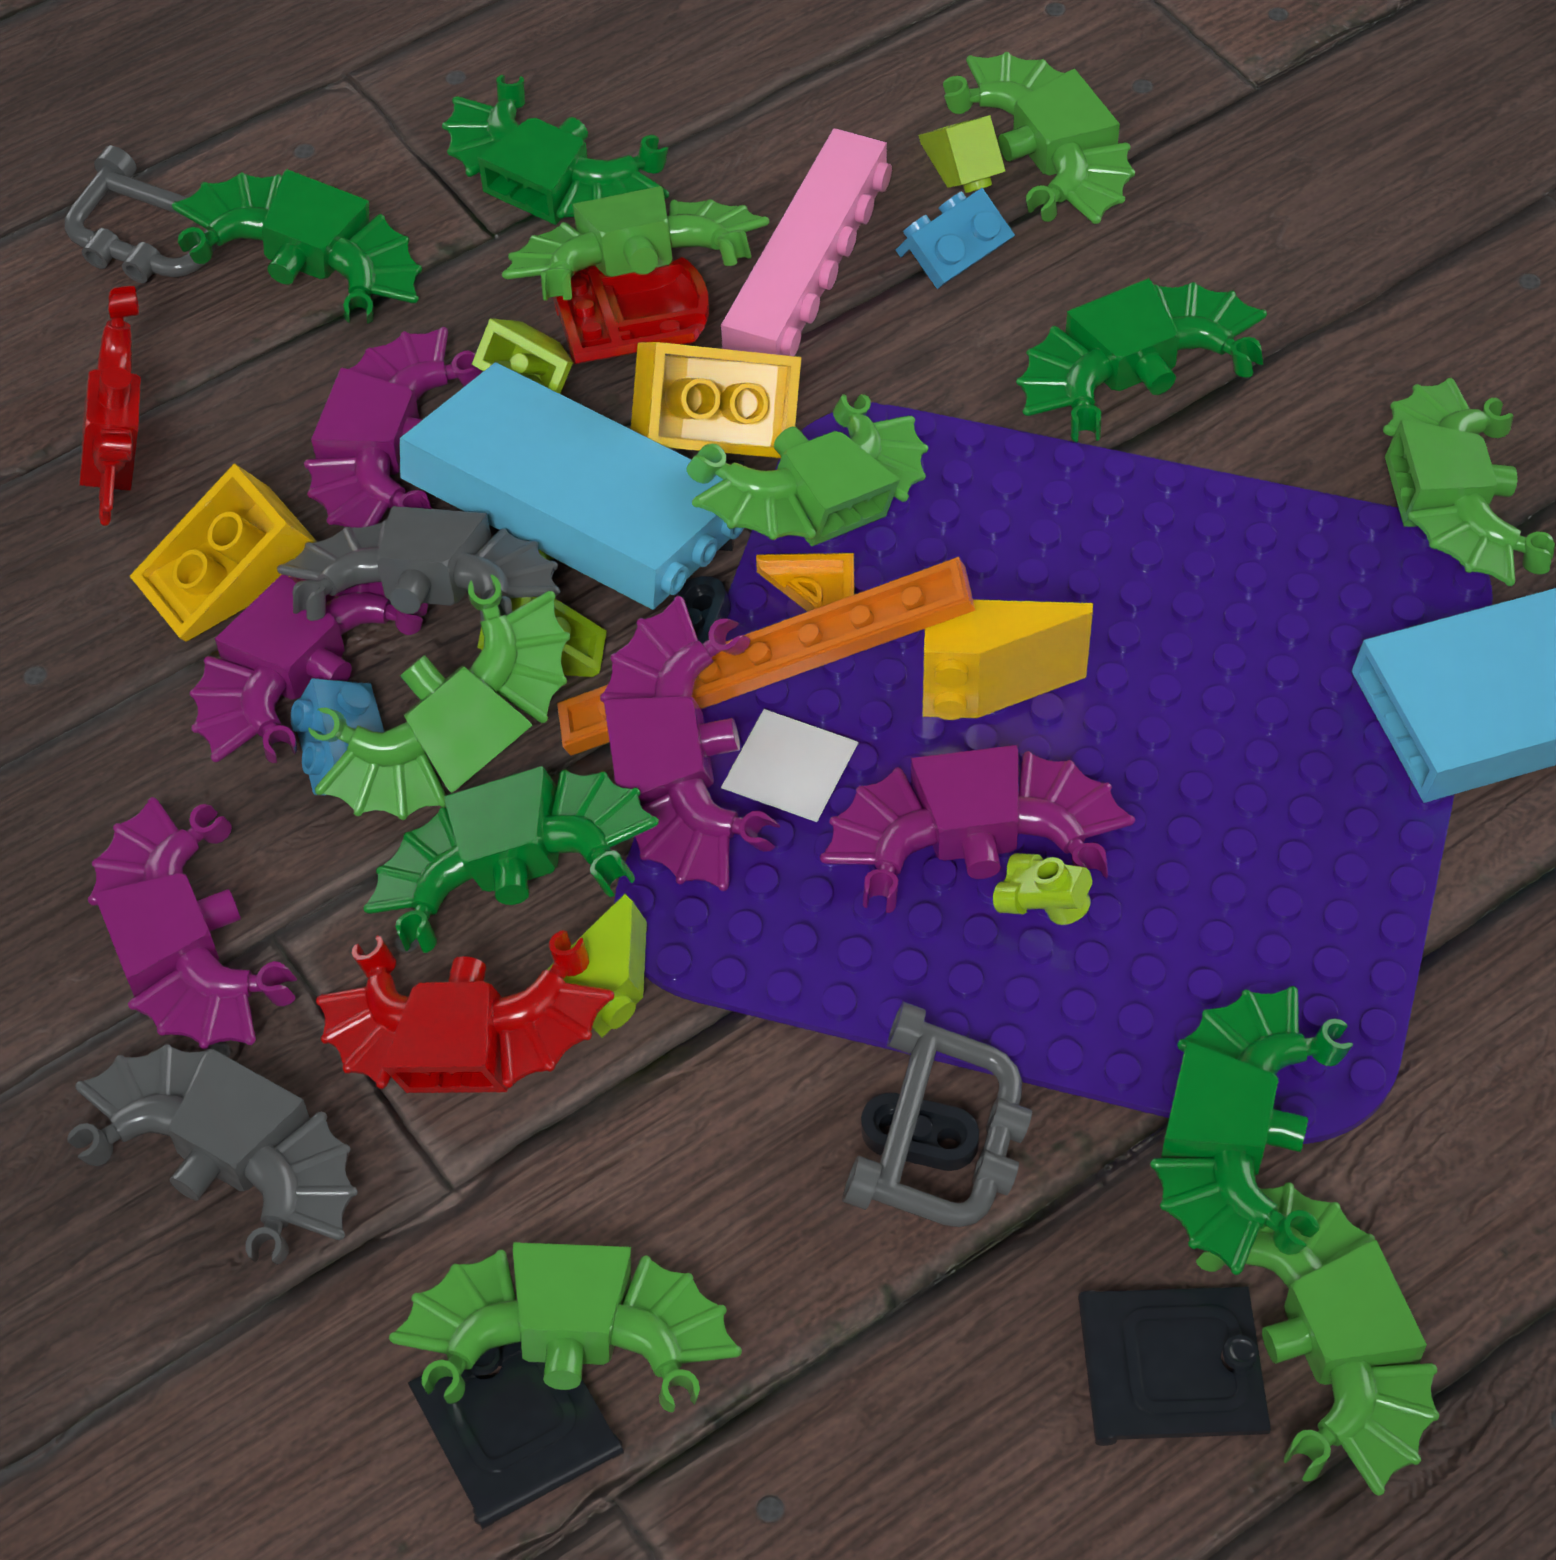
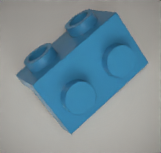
(957, 238)
(352, 700)

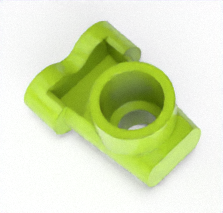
(1044, 885)

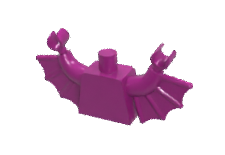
(363, 425)
(277, 654)
(667, 746)
(972, 811)
(166, 932)

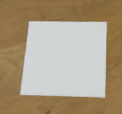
(790, 765)

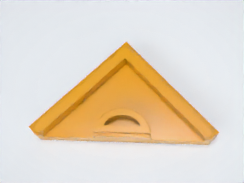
(809, 578)

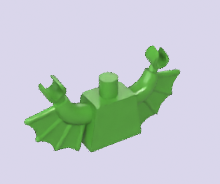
(1055, 124)
(630, 236)
(1448, 481)
(820, 483)
(458, 718)
(568, 1314)
(1354, 1335)

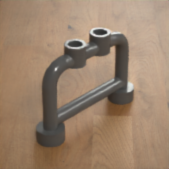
(140, 261)
(1006, 1122)

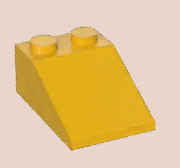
(714, 397)
(220, 554)
(1003, 656)

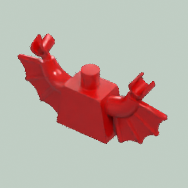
(112, 407)
(460, 1030)

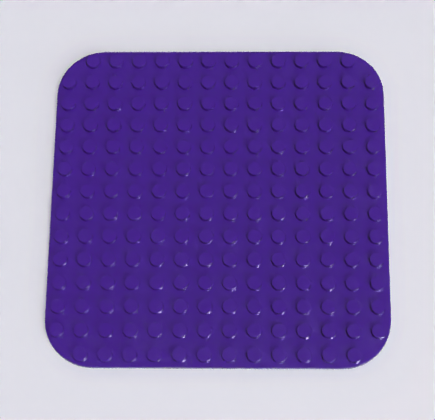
(1213, 702)

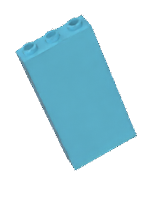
(568, 482)
(1467, 694)

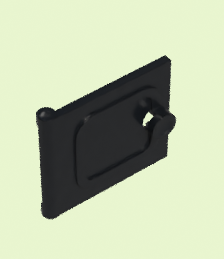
(1161, 1366)
(515, 1433)

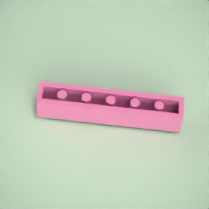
(808, 246)

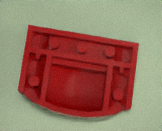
(620, 311)

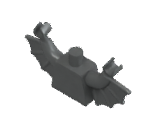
(420, 560)
(228, 1129)

